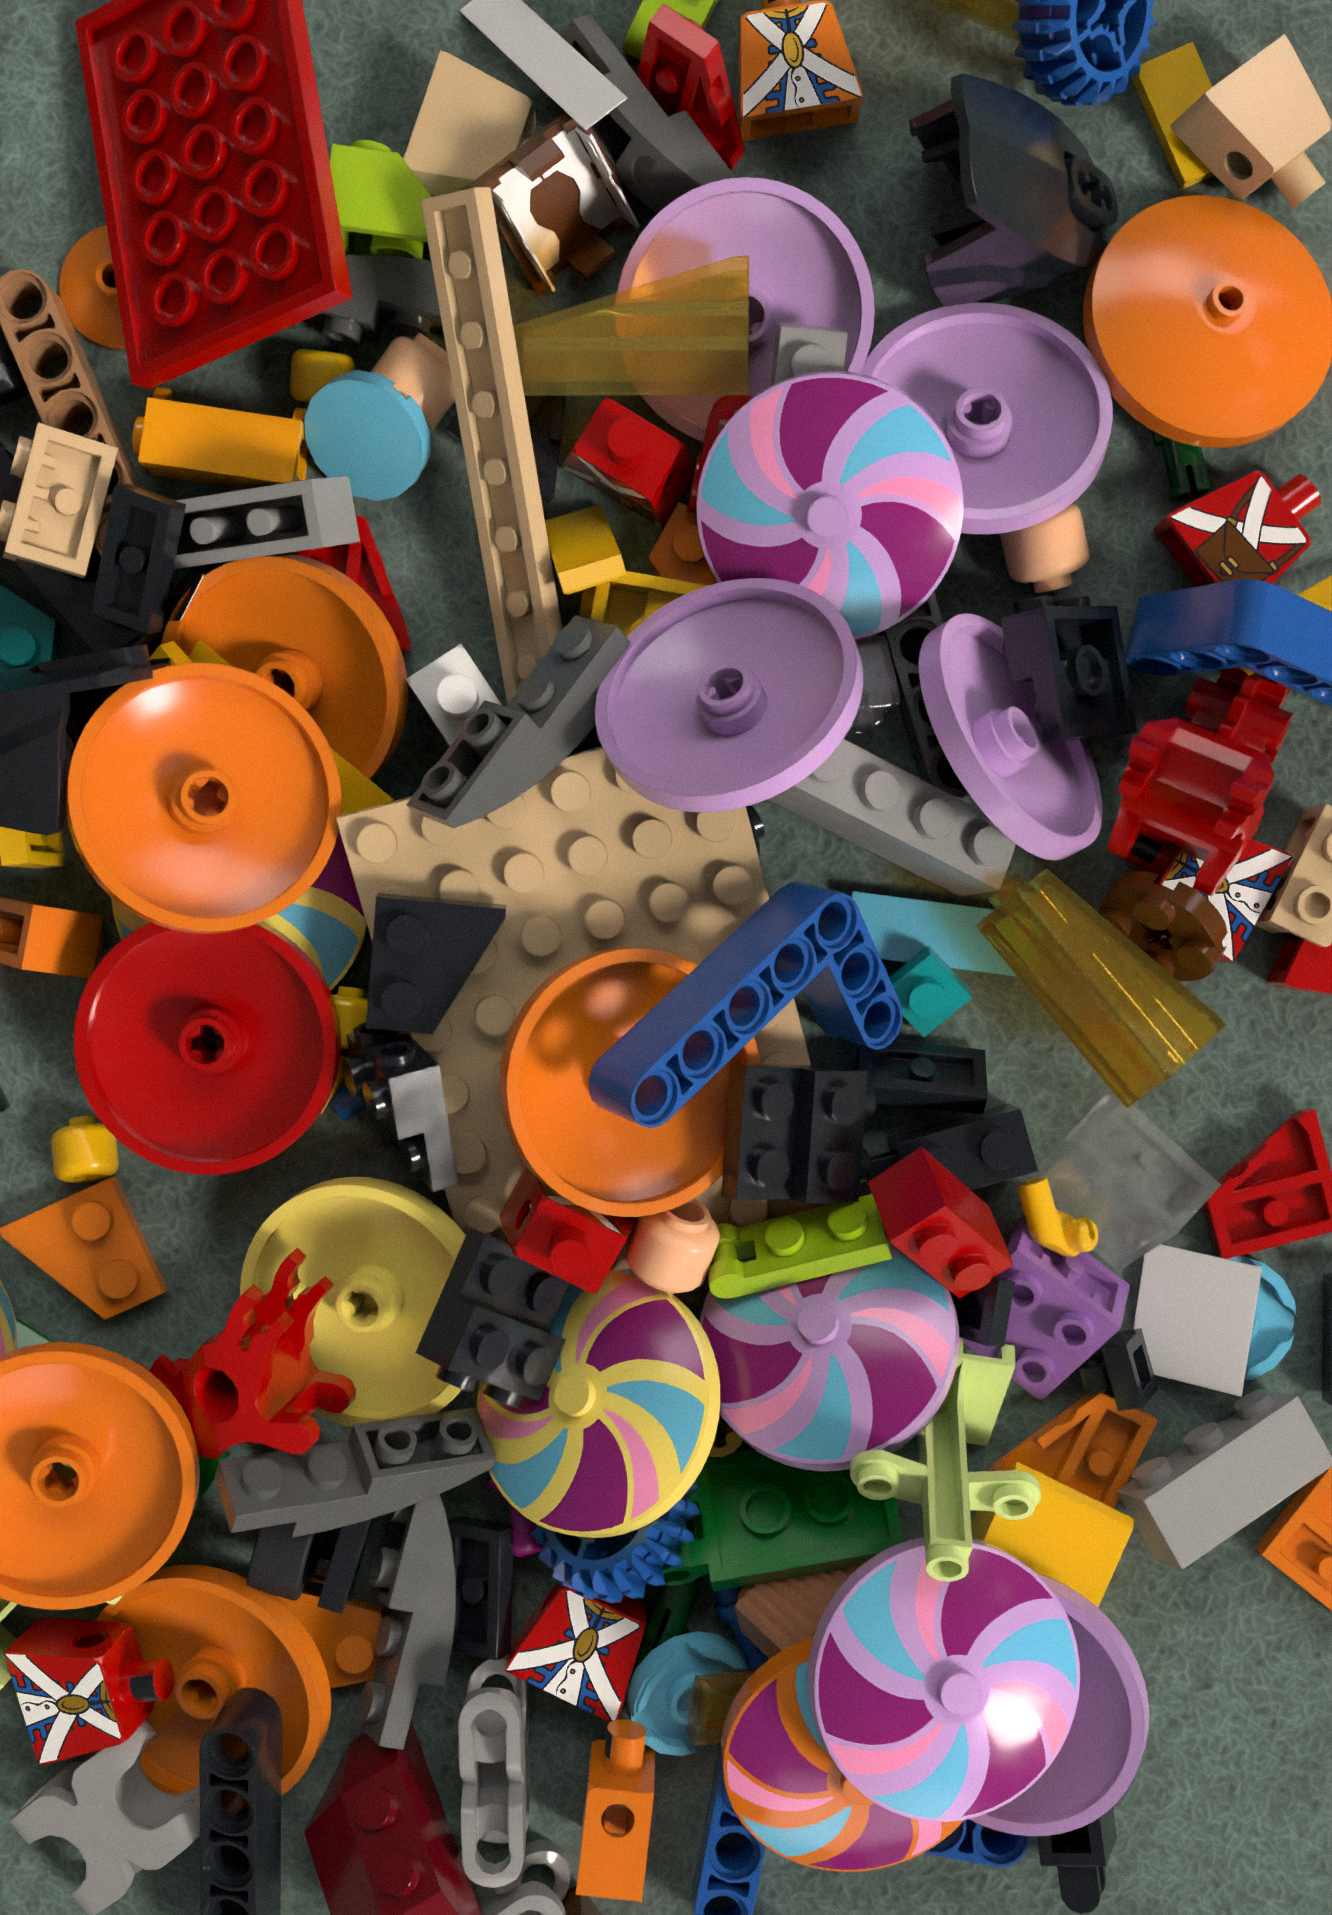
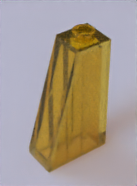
(648, 340)
(1097, 985)

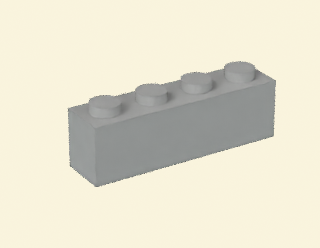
(902, 820)

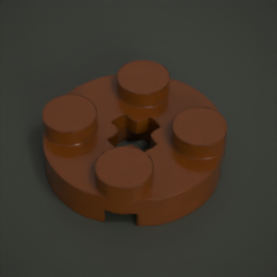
(1171, 926)

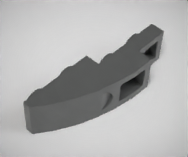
(647, 149)
(382, 289)
(517, 745)
(352, 1481)
(414, 1643)

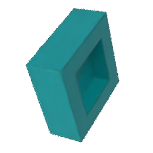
(929, 991)

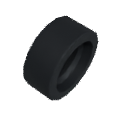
(282, 1562)

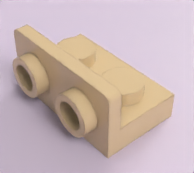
(57, 499)
(1304, 892)

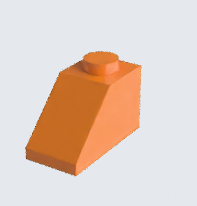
(49, 938)

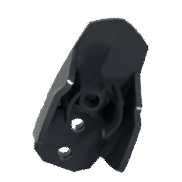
(1028, 191)
(41, 722)

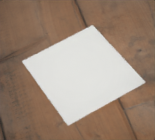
(1197, 1316)

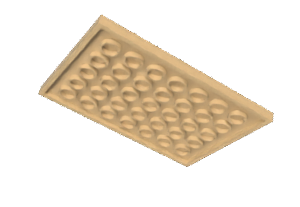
(580, 875)

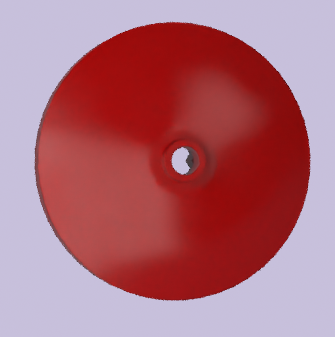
(161, 1080)

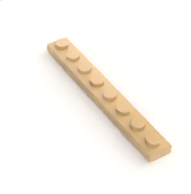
(494, 427)

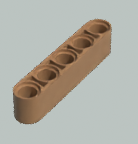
(74, 391)

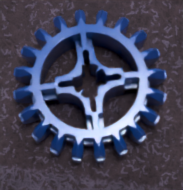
(1082, 47)
(619, 1563)

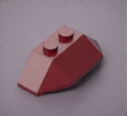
(386, 1838)

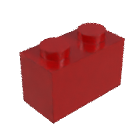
(940, 1223)

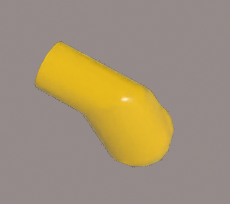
(1053, 1227)

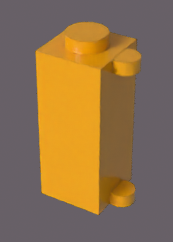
(219, 444)

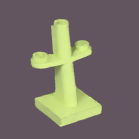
(942, 1475)

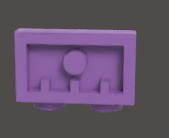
(1057, 1312)

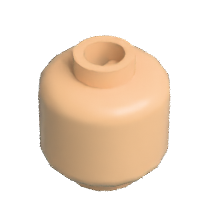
(422, 372)
(1047, 551)
(673, 1247)

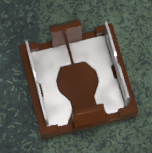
(558, 203)

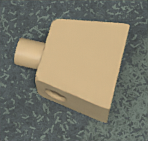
(465, 126)
(1259, 126)

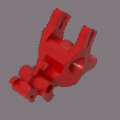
(1205, 775)
(258, 1372)

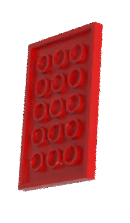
(210, 176)

